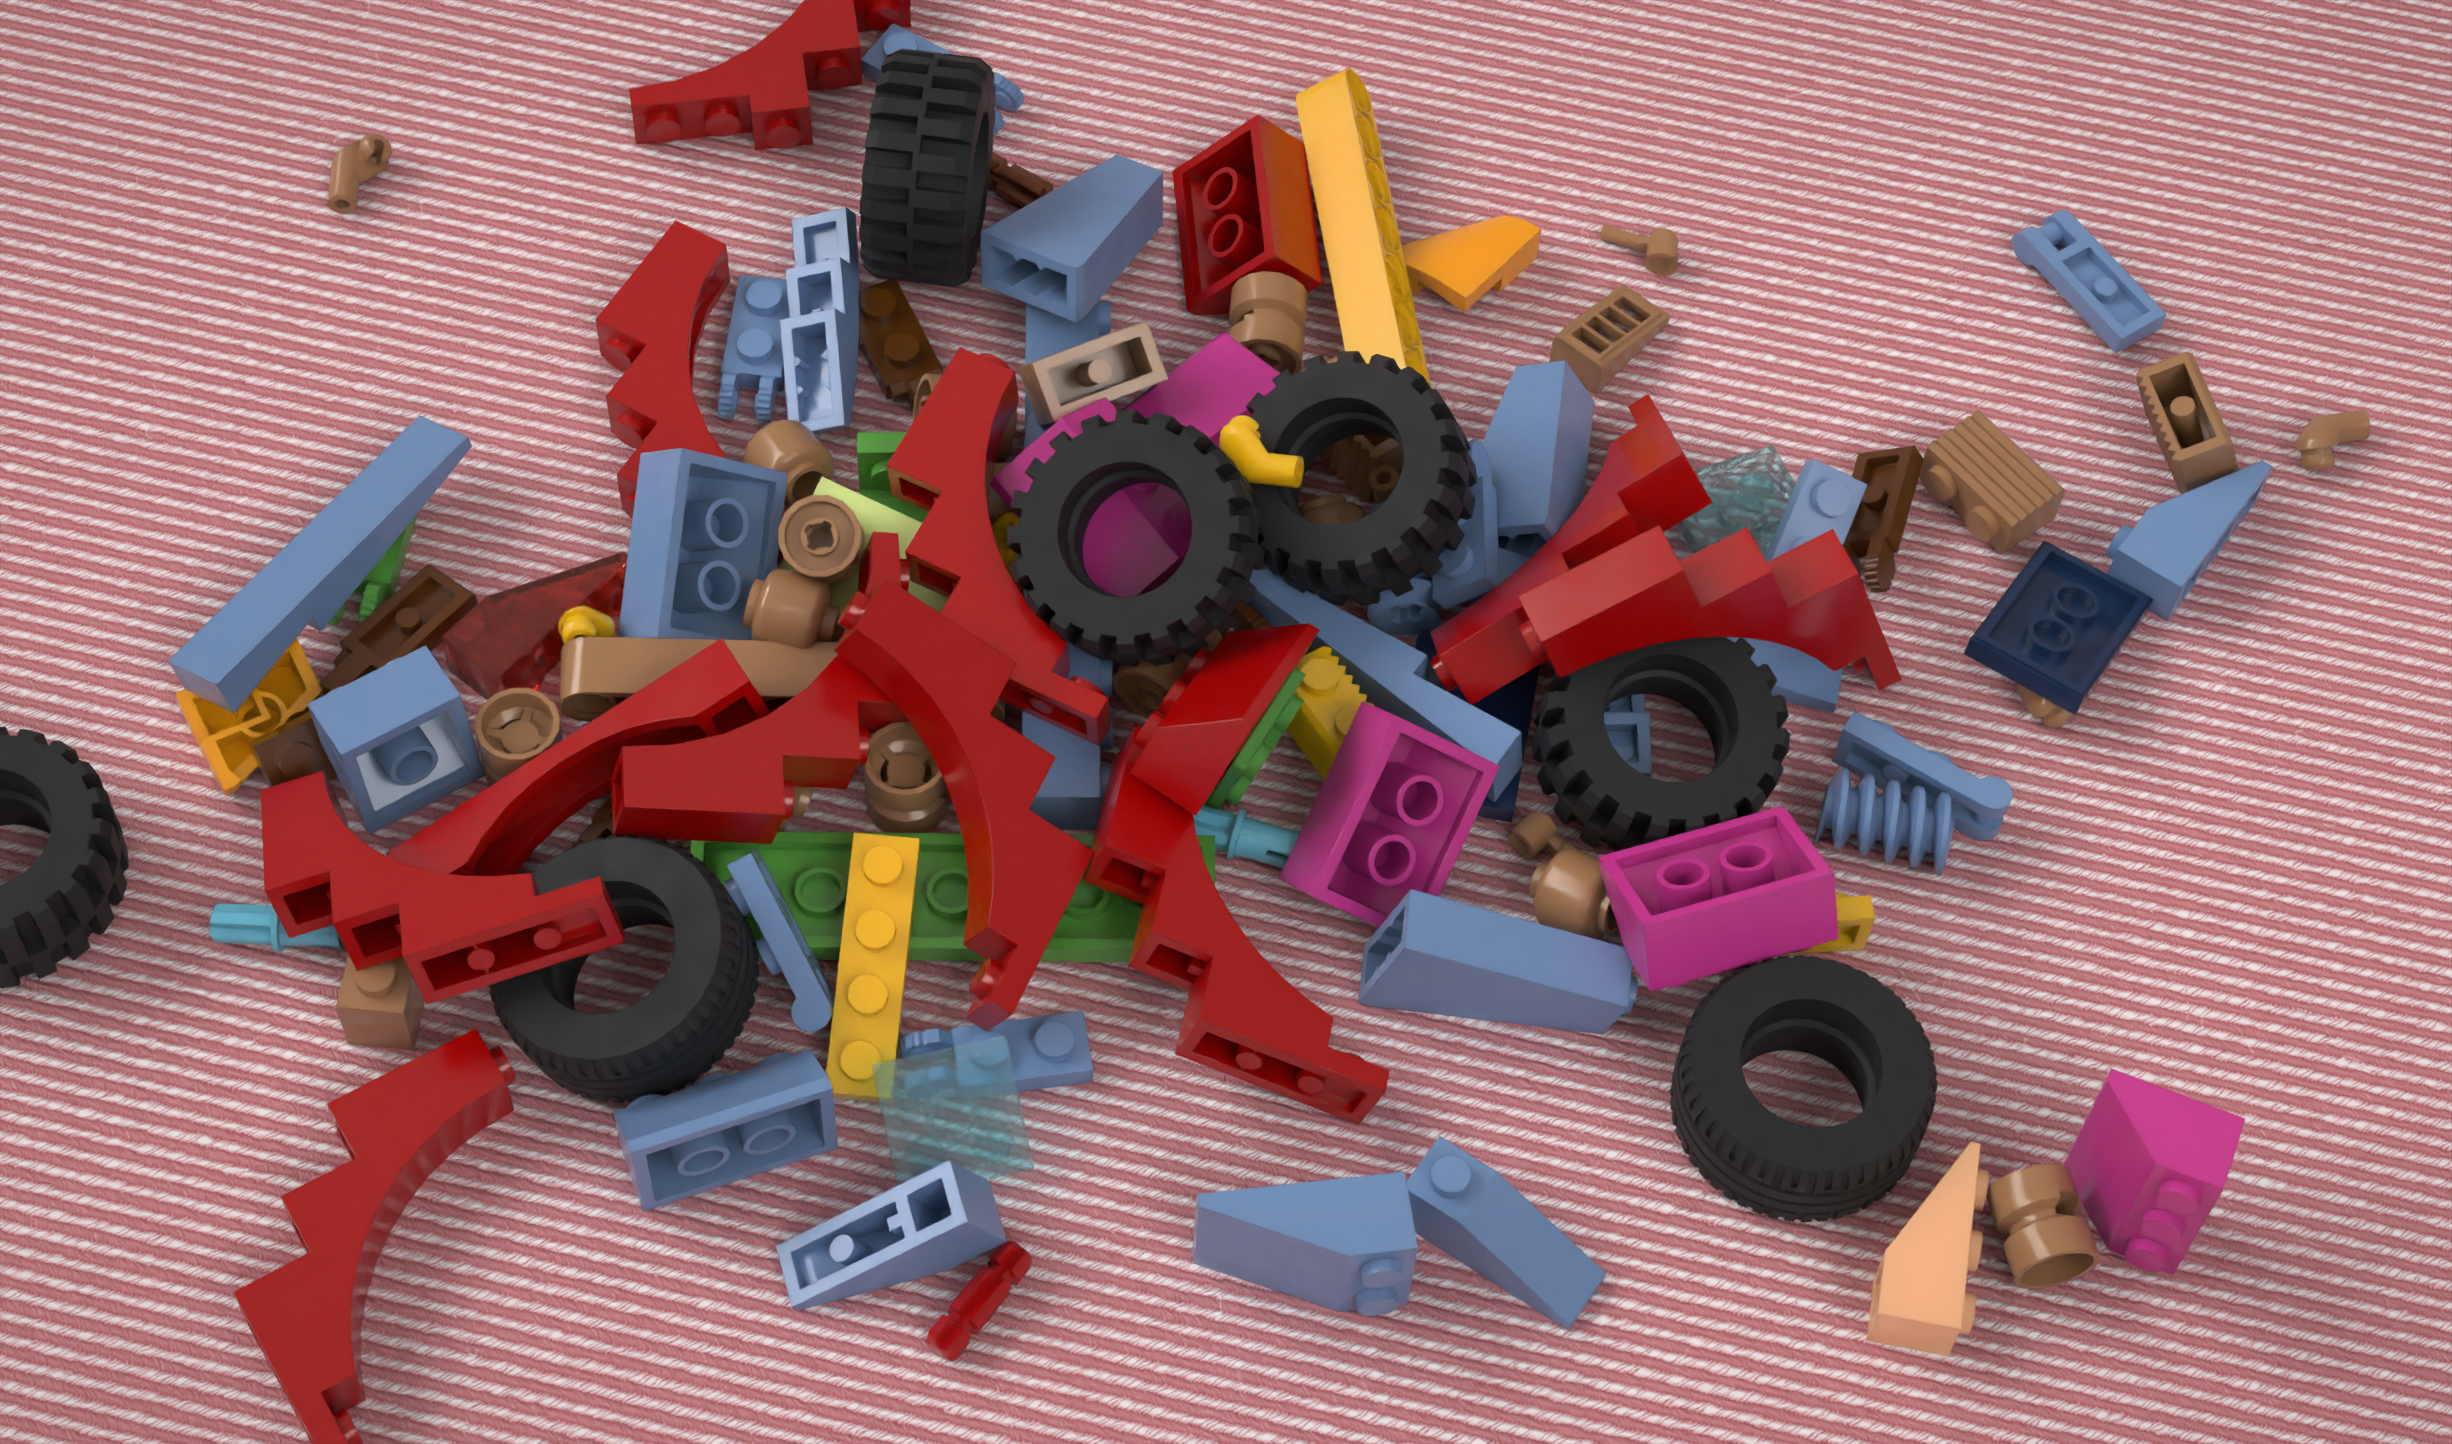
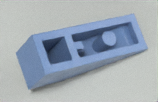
(2183, 536)
(1499, 1233)
(894, 1237)

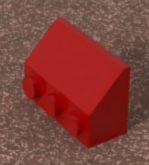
(1243, 213)
(1216, 711)

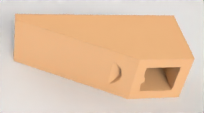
(1923, 1273)

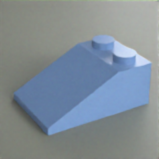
(1318, 1241)

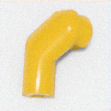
(1243, 446)
(585, 622)

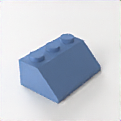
(698, 544)
(727, 1128)

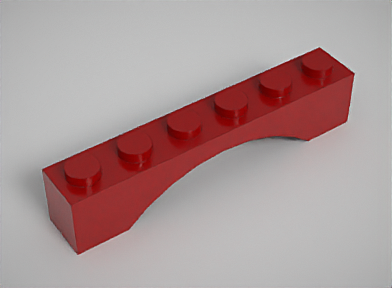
(516, 814)

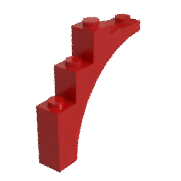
(769, 83)
(654, 338)
(745, 779)

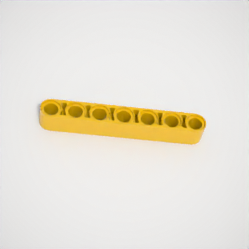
(1359, 222)

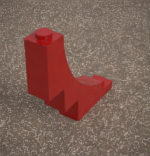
(948, 471)
(1638, 488)
(1648, 597)
(1015, 860)
(445, 926)
(1238, 1006)
(396, 1137)

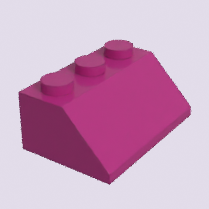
(1209, 387)
(1134, 534)
(1387, 816)
(1720, 898)
(2151, 1168)

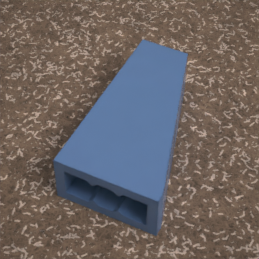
(1075, 238)
(1539, 453)
(1493, 968)

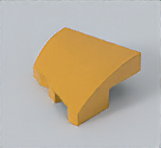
(1472, 258)
(274, 702)

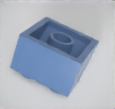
(397, 738)

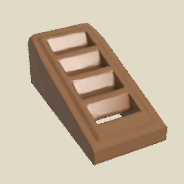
(1598, 369)

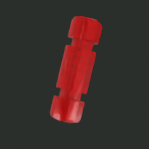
(979, 1300)

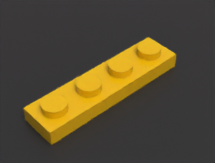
(872, 962)

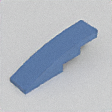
(823, 321)

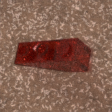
(515, 634)

